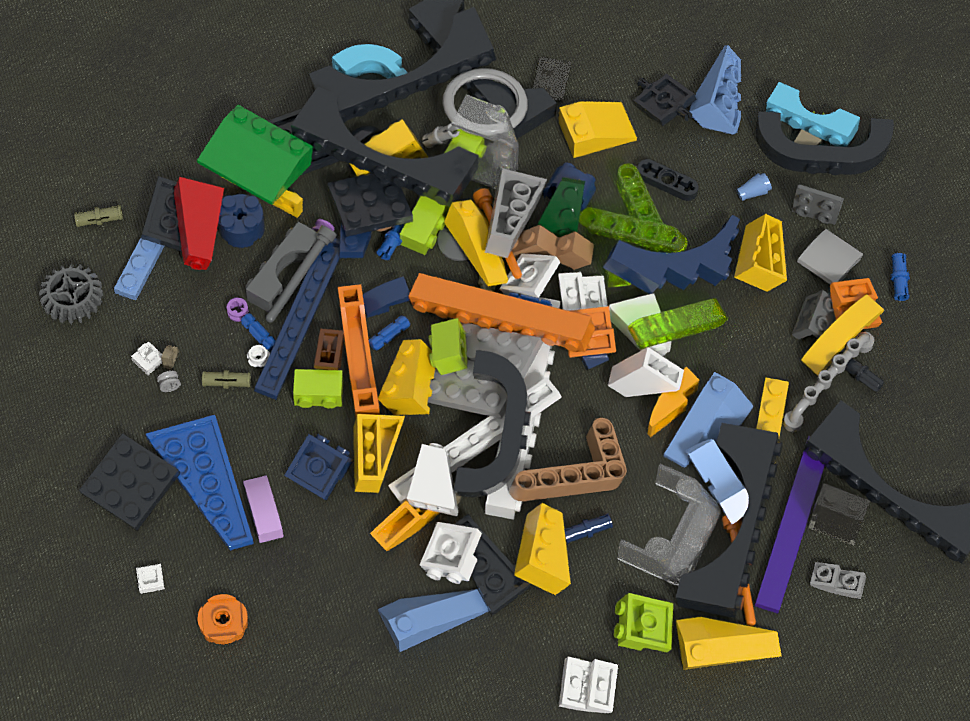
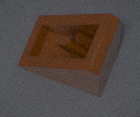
(329, 349)

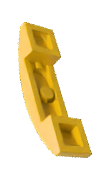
(835, 338)

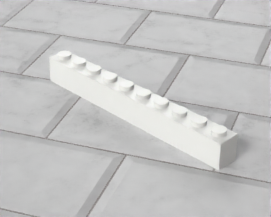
(500, 502)

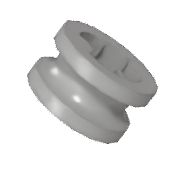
(168, 381)

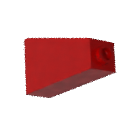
(198, 218)

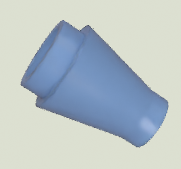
(754, 187)

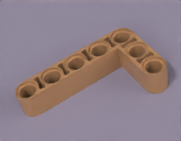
(577, 473)

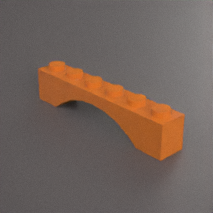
(358, 350)

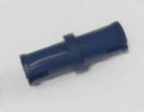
(588, 528)

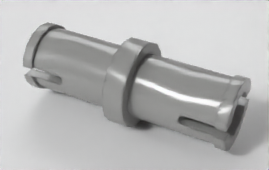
(440, 135)

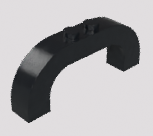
(820, 158)
(486, 480)

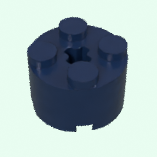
(569, 171)
(241, 220)

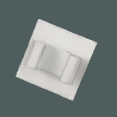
(147, 358)

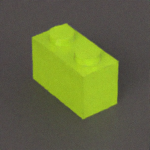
(448, 346)
(318, 388)

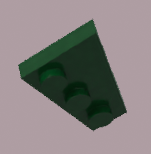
(564, 208)

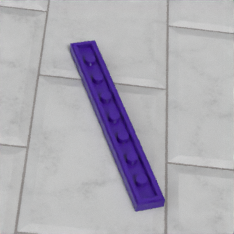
(790, 534)

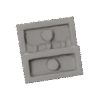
(830, 257)

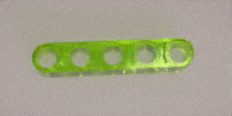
(637, 205)
(640, 236)
(677, 323)

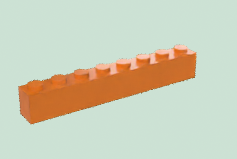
(501, 312)

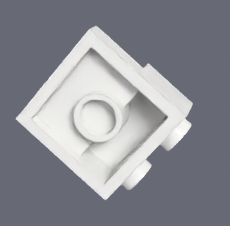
(535, 275)
(451, 552)

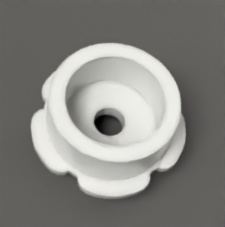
(255, 351)

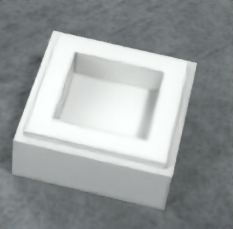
(150, 578)

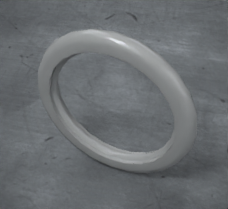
(486, 73)

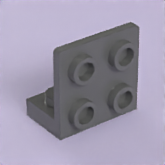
(817, 204)
(815, 316)

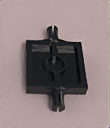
(664, 99)

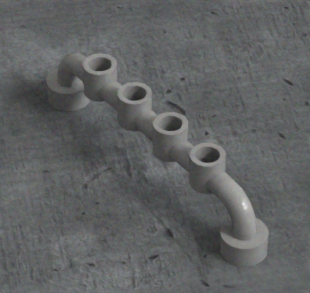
(863, 343)

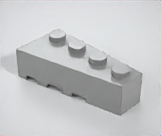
(512, 207)

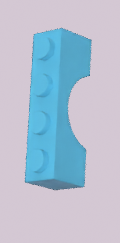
(835, 127)

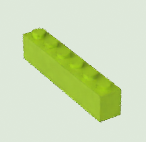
(427, 213)

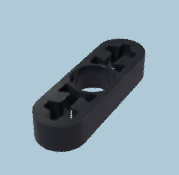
(684, 180)

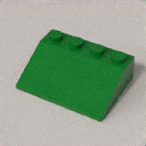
(256, 155)

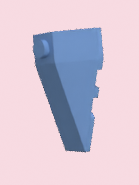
(719, 95)
(718, 403)
(424, 617)

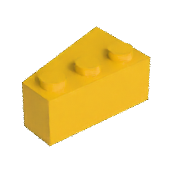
(395, 142)
(762, 254)
(409, 380)
(373, 448)
(543, 551)

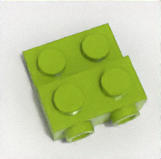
(644, 623)

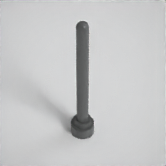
(324, 237)

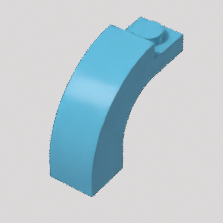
(368, 59)

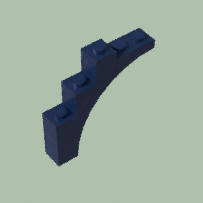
(652, 269)

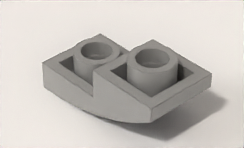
(838, 581)

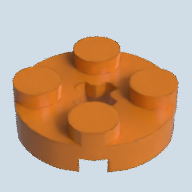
(227, 632)

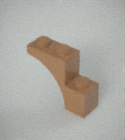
(570, 249)

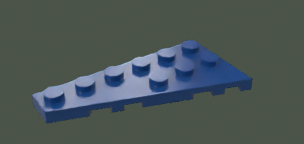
(205, 475)

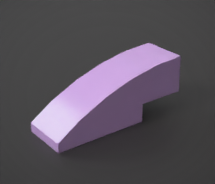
(263, 509)

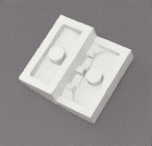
(581, 292)
(588, 685)

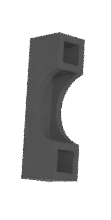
(265, 287)

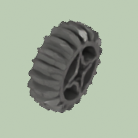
(58, 301)

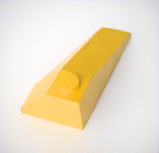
(471, 230)
(717, 642)

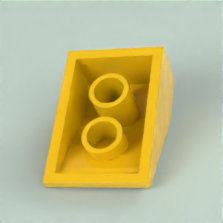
(595, 126)

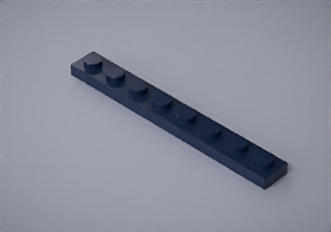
(298, 321)

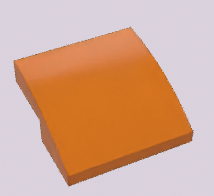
(847, 293)
(603, 335)

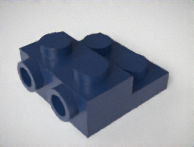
(319, 465)

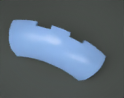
(724, 483)

